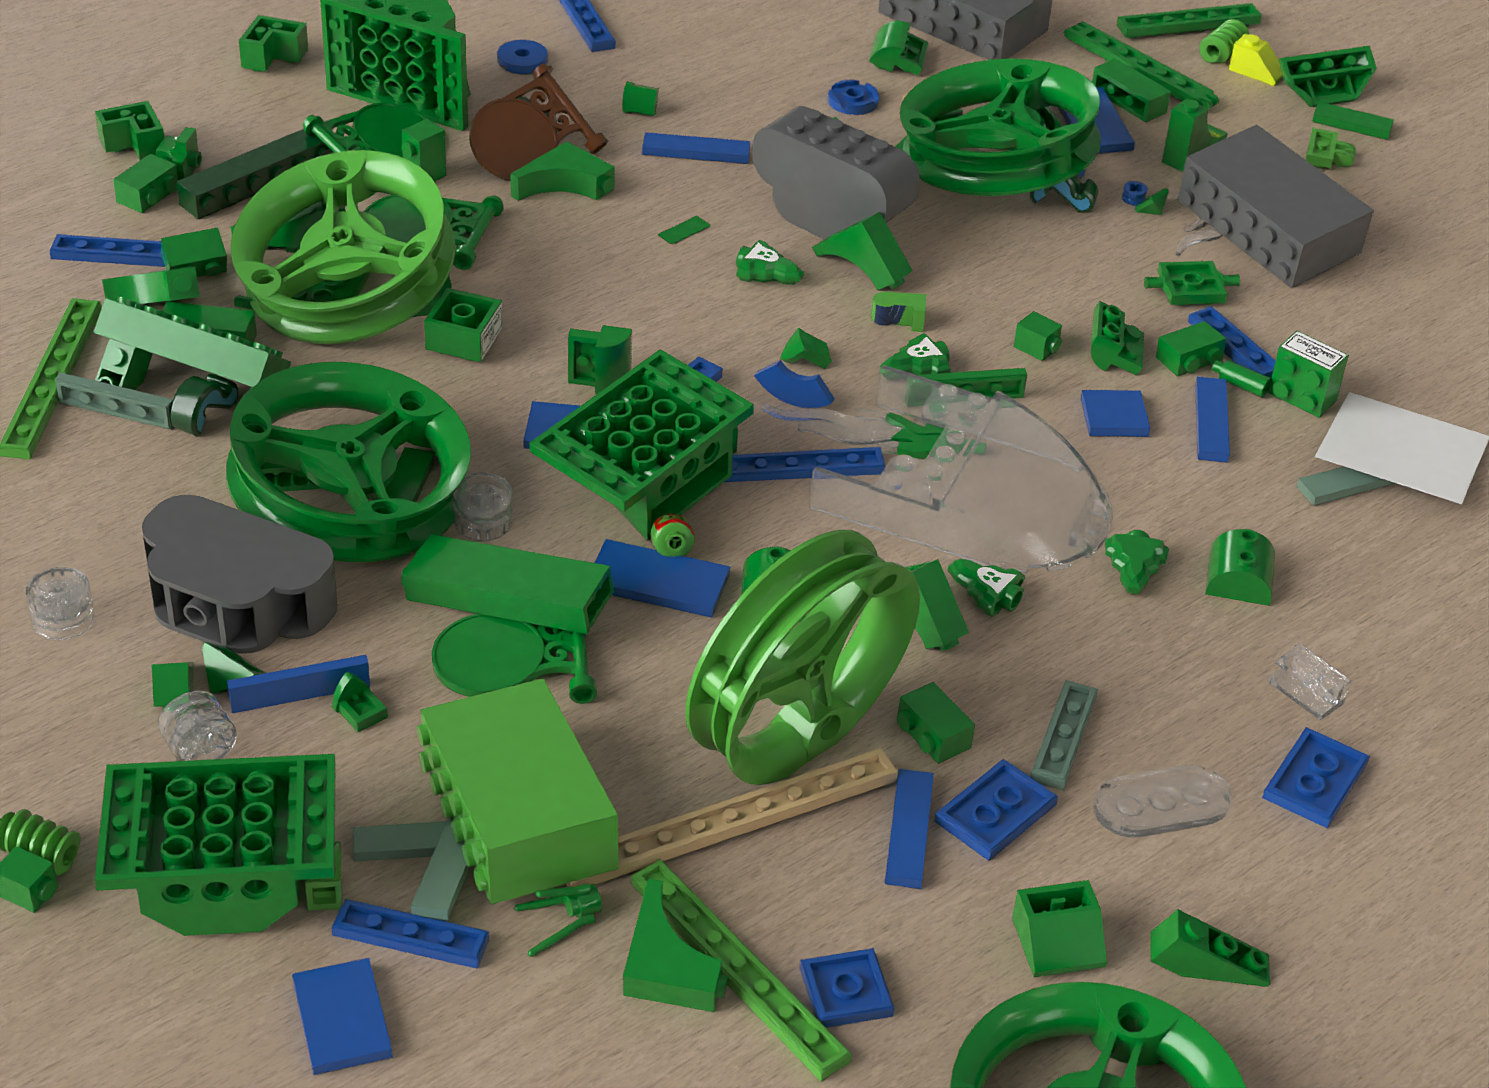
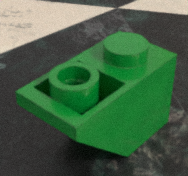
(123, 365)

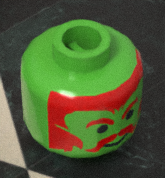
(672, 535)

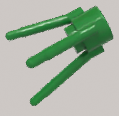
(579, 902)

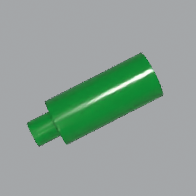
(1242, 377)

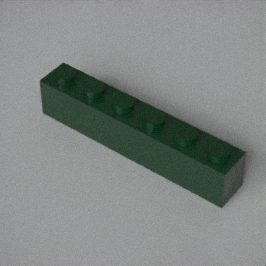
(246, 174)

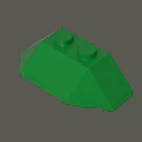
(1329, 75)

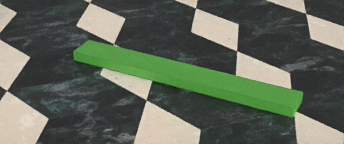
(41, 395)
(747, 974)

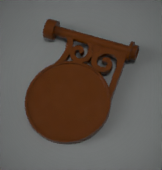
(516, 132)

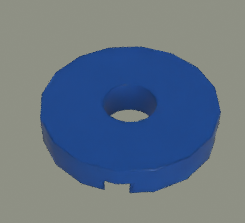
(521, 56)
(853, 98)

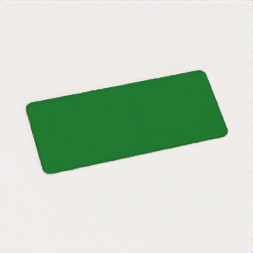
(684, 229)

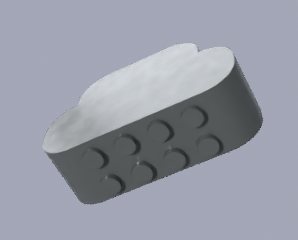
(831, 172)
(235, 575)

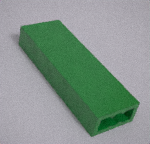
(508, 583)

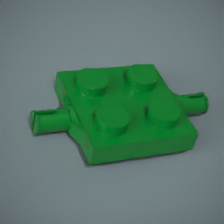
(1192, 282)

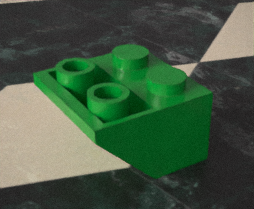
(1060, 928)

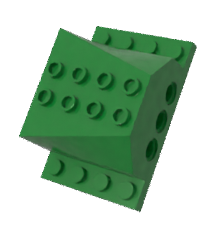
(398, 56)
(649, 440)
(217, 838)

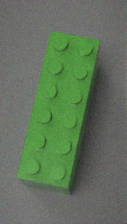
(518, 791)

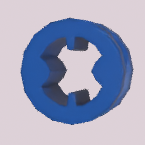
(1134, 192)

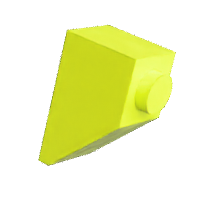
(1256, 60)

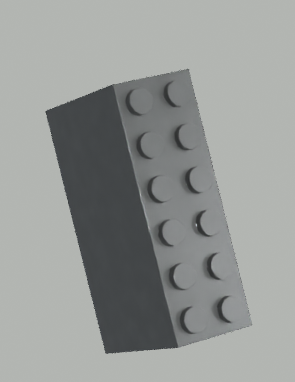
(979, 26)
(1274, 205)

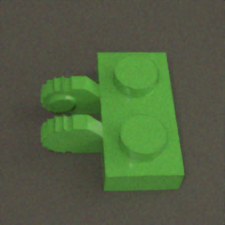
(1325, 149)

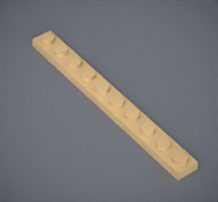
(748, 812)

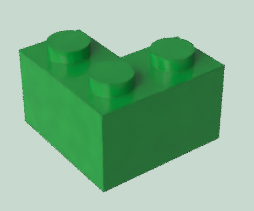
(272, 39)
(130, 127)

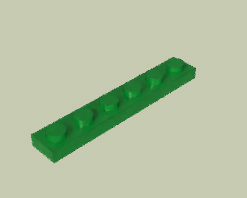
(1186, 20)

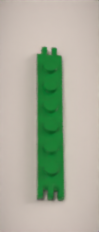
(1110, 48)

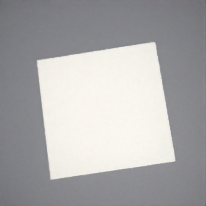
(1403, 447)

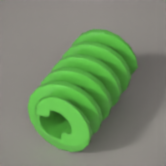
(1220, 43)
(39, 838)

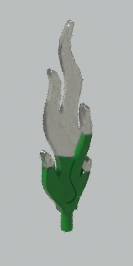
(868, 427)

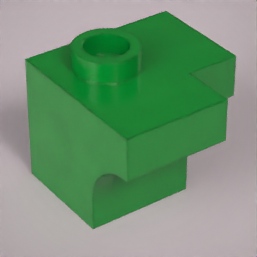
(182, 152)

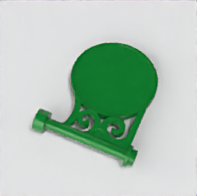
(373, 128)
(405, 221)
(498, 653)

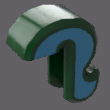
(1079, 195)
(195, 396)

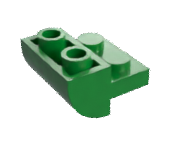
(898, 47)
(1115, 341)
(599, 356)

